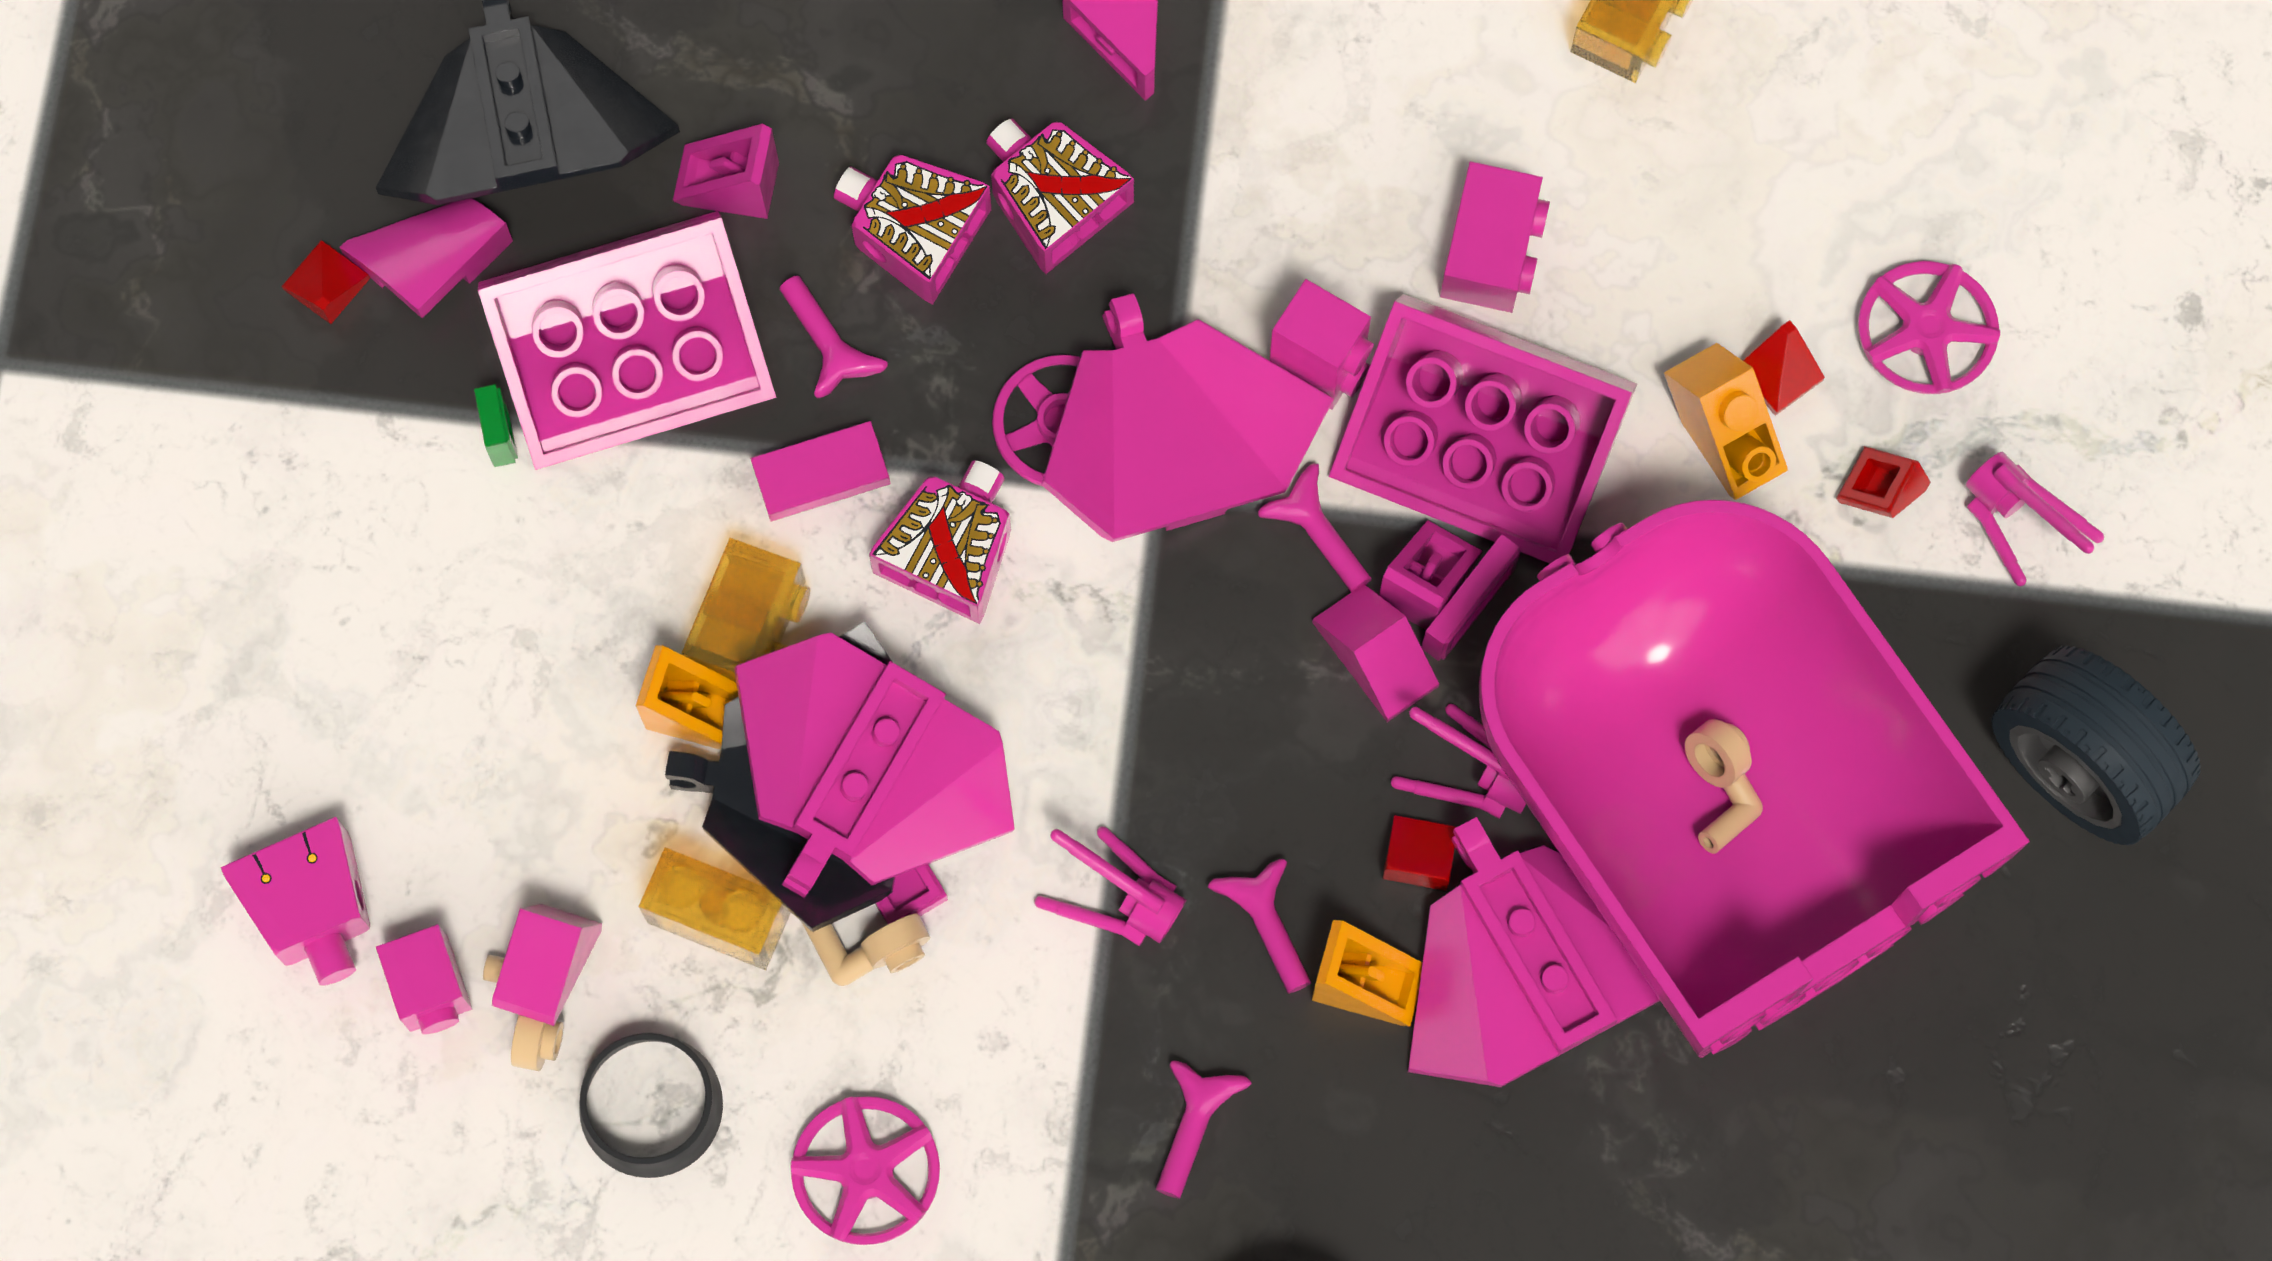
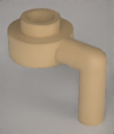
(1722, 758)
(892, 946)
(532, 1039)

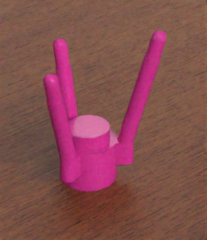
(2006, 488)
(1500, 789)
(1149, 902)

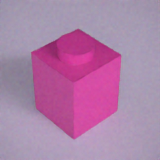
(424, 980)

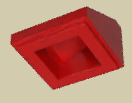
(326, 282)
(1784, 368)
(1883, 483)

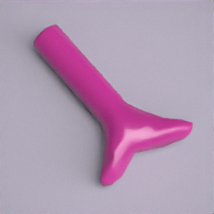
(838, 358)
(1305, 510)
(1257, 899)
(1202, 1099)

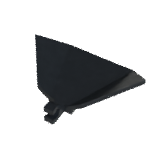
(518, 113)
(762, 847)

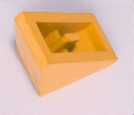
(684, 698)
(1367, 976)

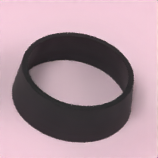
(678, 1158)

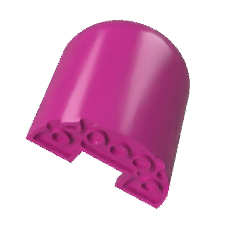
(1858, 776)

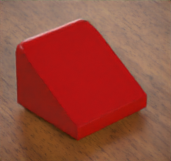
(1420, 853)

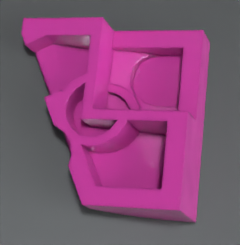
(430, 251)

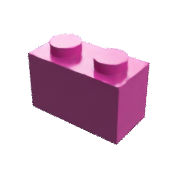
(1492, 237)
(1323, 342)

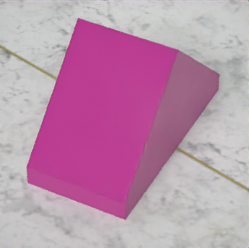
(1121, 34)
(730, 172)
(1428, 573)
(1378, 650)
(544, 961)

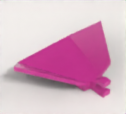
(1176, 428)
(867, 762)
(1516, 968)

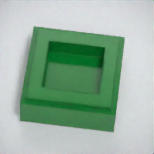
(496, 425)

